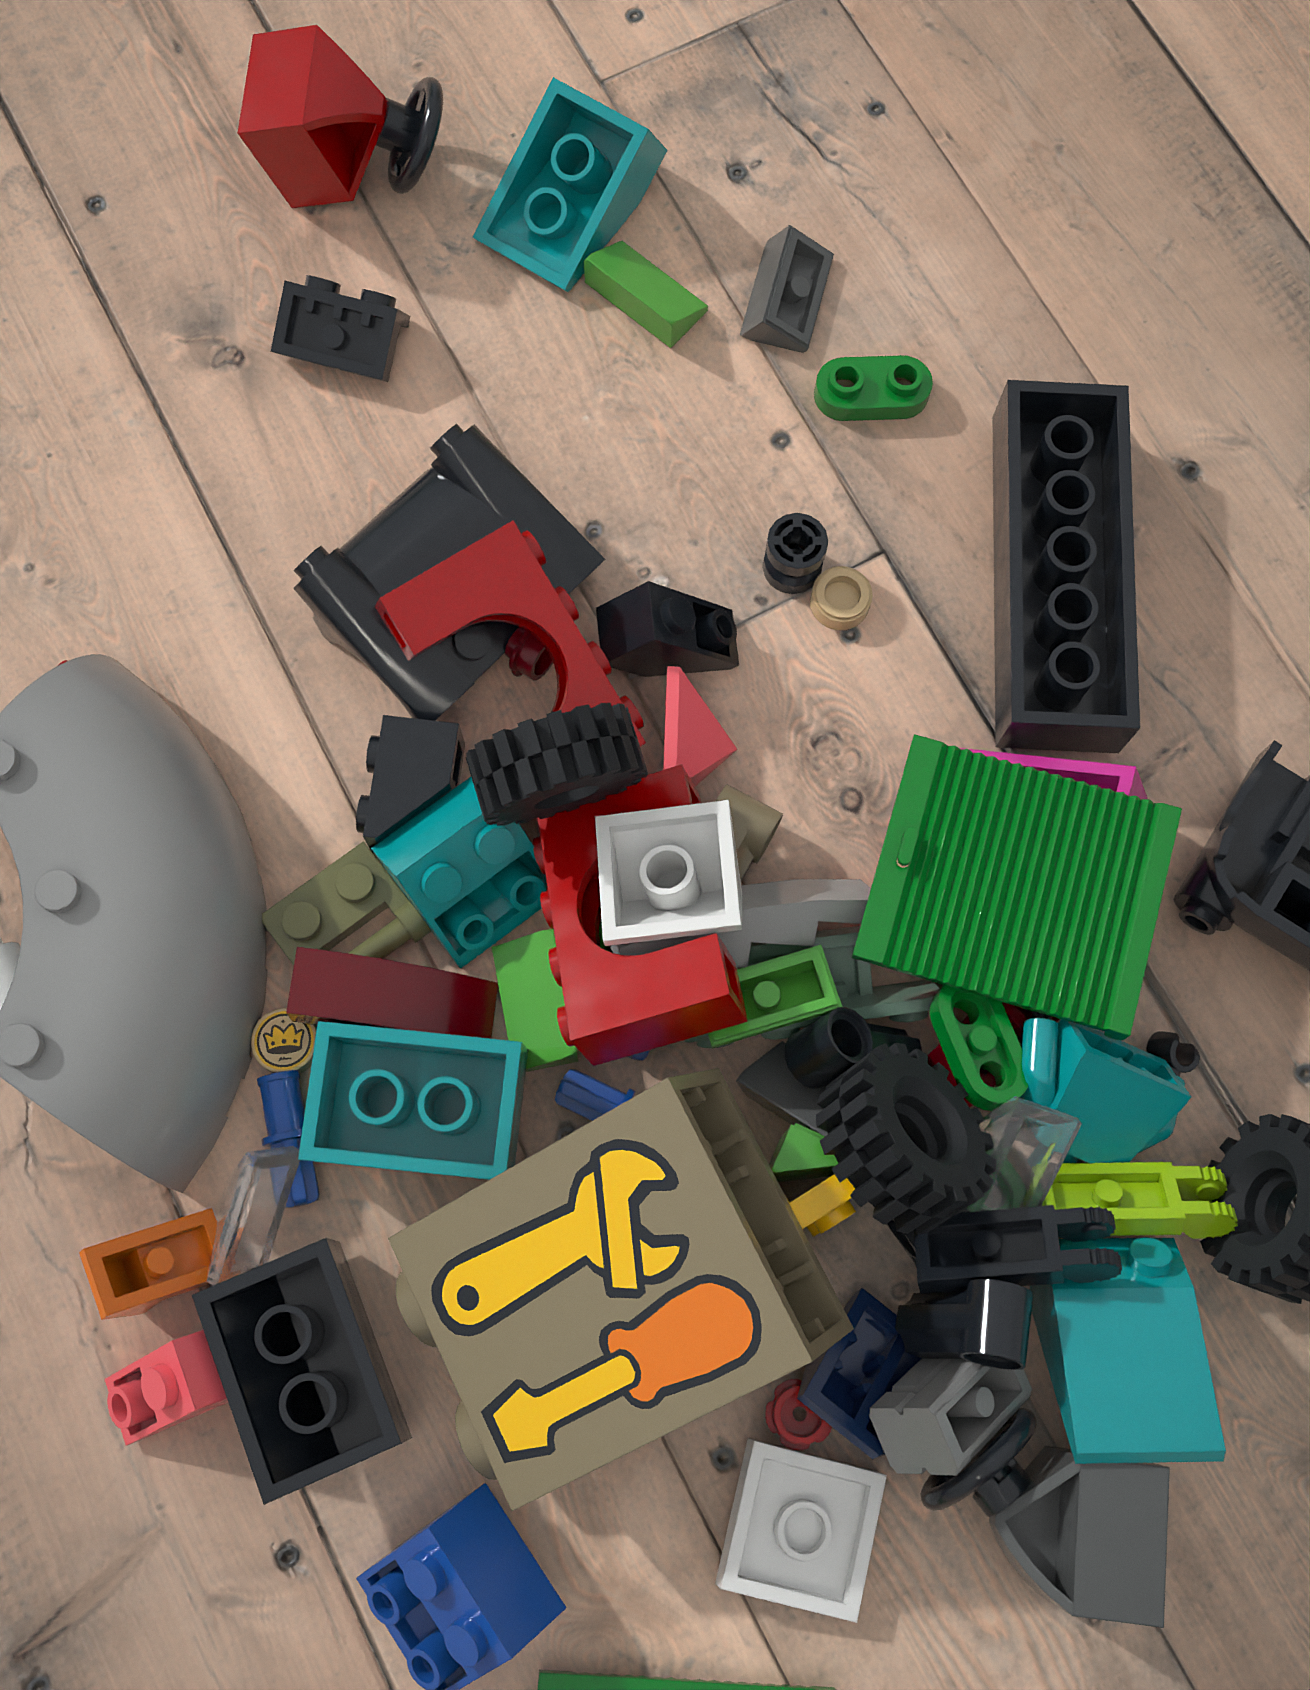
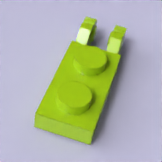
(1148, 1197)

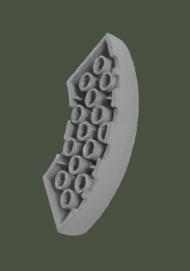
(135, 920)

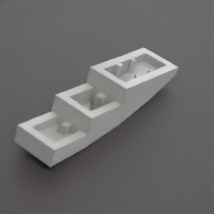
(779, 914)

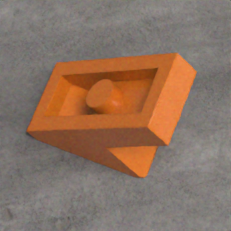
(150, 1264)

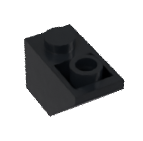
(666, 628)
(411, 769)

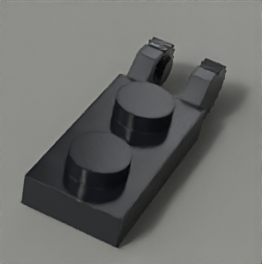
(1015, 1248)

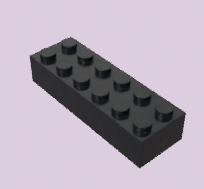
(1064, 568)

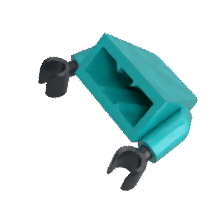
(1115, 1089)

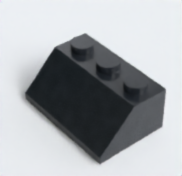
(301, 1368)

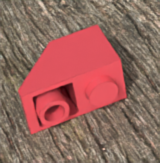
(165, 1388)

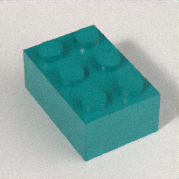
(413, 1101)

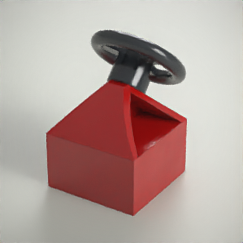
(319, 117)

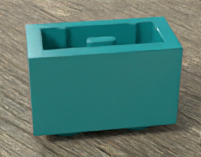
(463, 874)

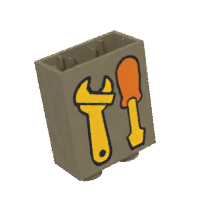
(615, 1287)

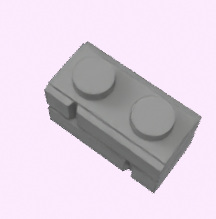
(945, 1414)

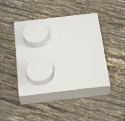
(801, 1530)

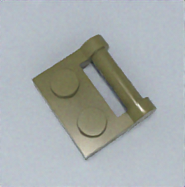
(342, 902)

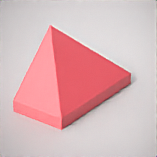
(691, 730)

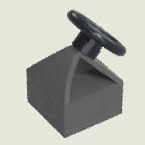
(1071, 1530)

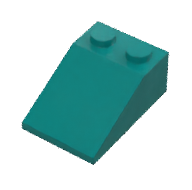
(569, 185)
(1131, 1359)

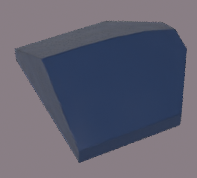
(857, 1372)

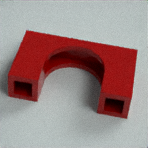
(505, 583)
(616, 1000)

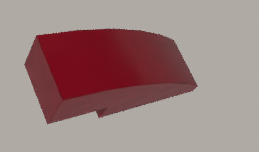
(388, 995)

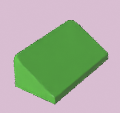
(643, 292)
(782, 994)
(532, 999)
(801, 1156)

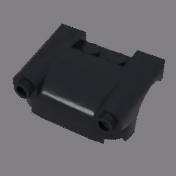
(438, 515)
(1257, 863)

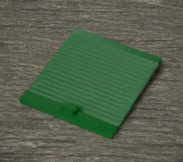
(1019, 886)

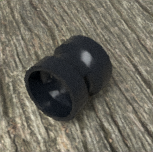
(791, 567)

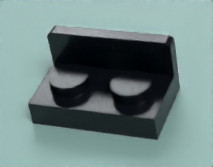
(338, 329)

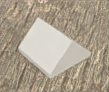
(668, 873)

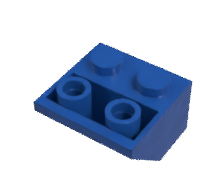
(461, 1594)

